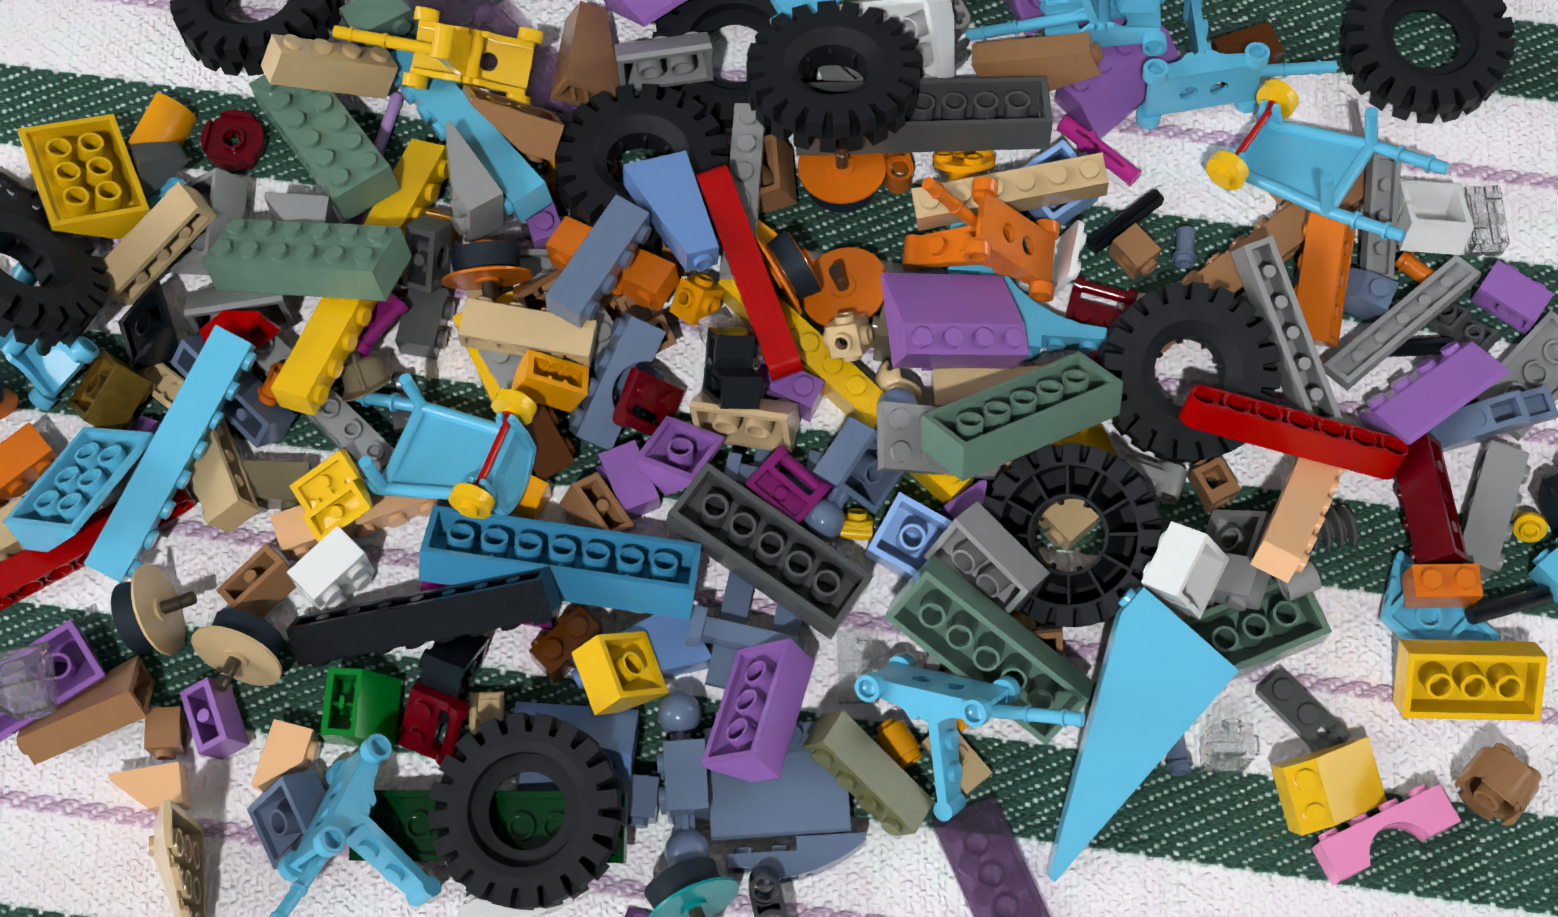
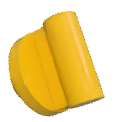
(857, 525)
(1529, 526)

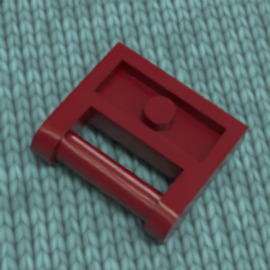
(1093, 313)
(647, 393)
(423, 722)

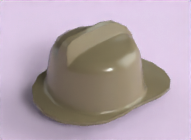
(364, 376)

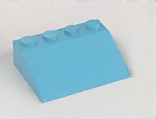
(74, 486)

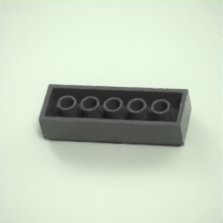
(768, 550)

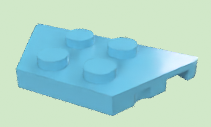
(1426, 622)

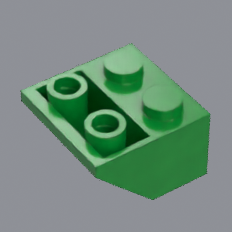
(359, 706)

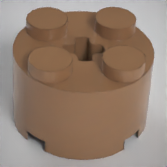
(1498, 784)

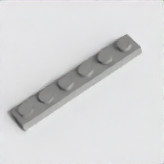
(745, 167)
(1401, 322)

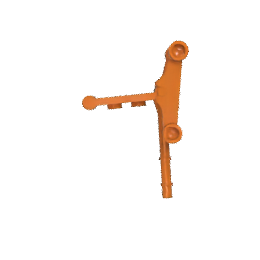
(988, 240)

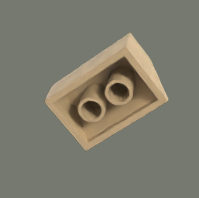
(760, 428)

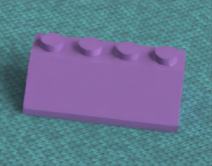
(1117, 92)
(1432, 391)
(74, 667)
(759, 711)

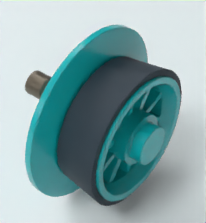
(690, 890)

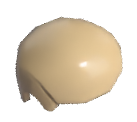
(889, 379)

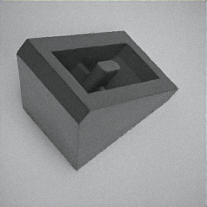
(157, 163)

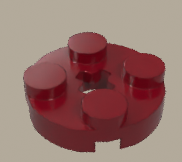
(236, 157)

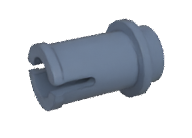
(1185, 245)
(1178, 759)

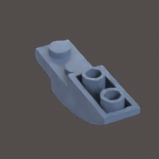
(1495, 416)
(812, 855)

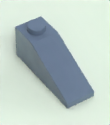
(1366, 294)

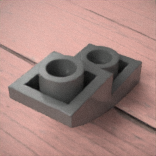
(1457, 323)

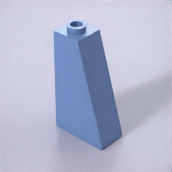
(676, 207)
(668, 642)
(614, 732)

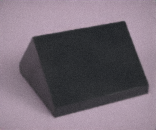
(149, 329)

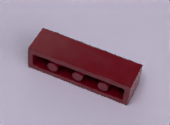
(1429, 505)

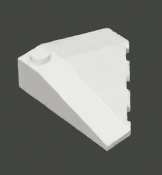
(929, 25)

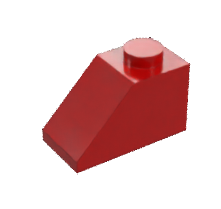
(245, 324)

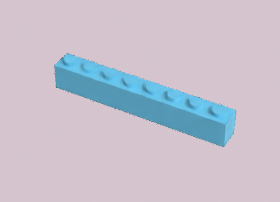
(443, 102)
(171, 454)

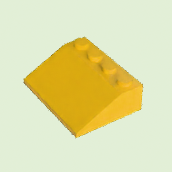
(85, 176)

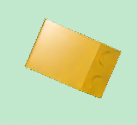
(1328, 786)

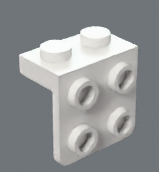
(1065, 261)

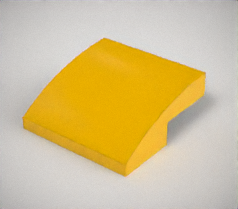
(332, 495)

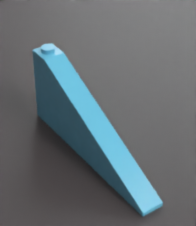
(1145, 699)

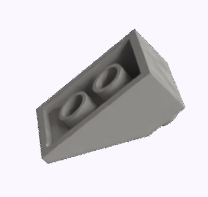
(474, 193)

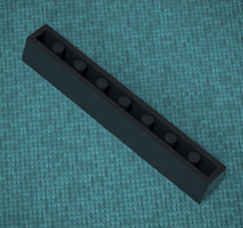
(424, 617)

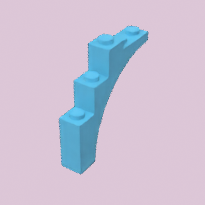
(1042, 326)

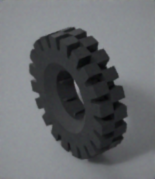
(844, 39)
(626, 124)
(68, 276)
(1180, 314)
(1127, 512)

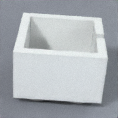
(1433, 217)
(1185, 569)
(332, 571)

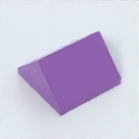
(677, 454)

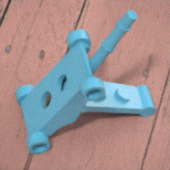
(1067, 15)
(1191, 80)
(51, 371)
(943, 700)
(346, 819)

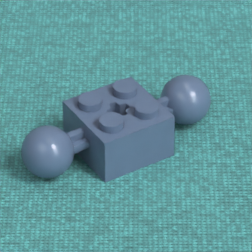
(853, 472)
(686, 781)

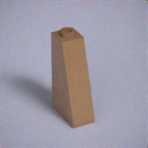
(585, 57)
(1059, 57)
(100, 709)

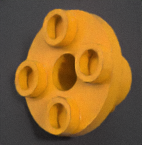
(963, 163)

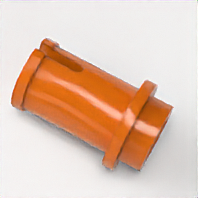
(1413, 267)
(265, 393)

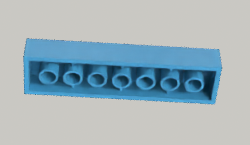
(585, 562)

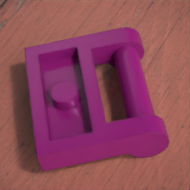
(382, 317)
(781, 492)

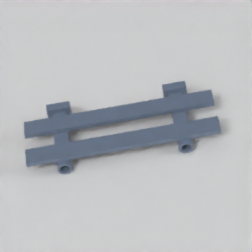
(730, 630)

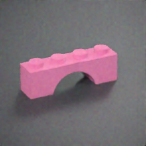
(1348, 851)

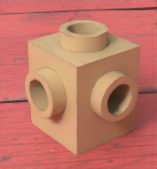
(848, 336)

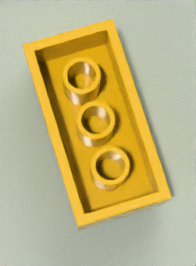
(1469, 679)

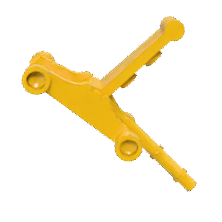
(455, 54)

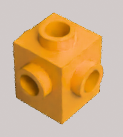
(696, 298)

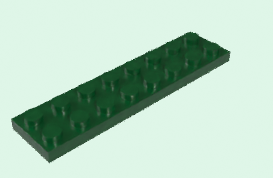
(517, 817)

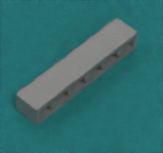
(1276, 303)

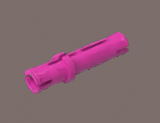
(1089, 143)

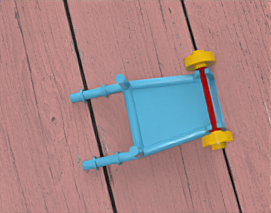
(1308, 162)
(457, 454)

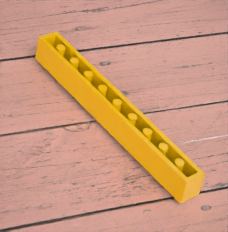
(338, 322)
(844, 383)

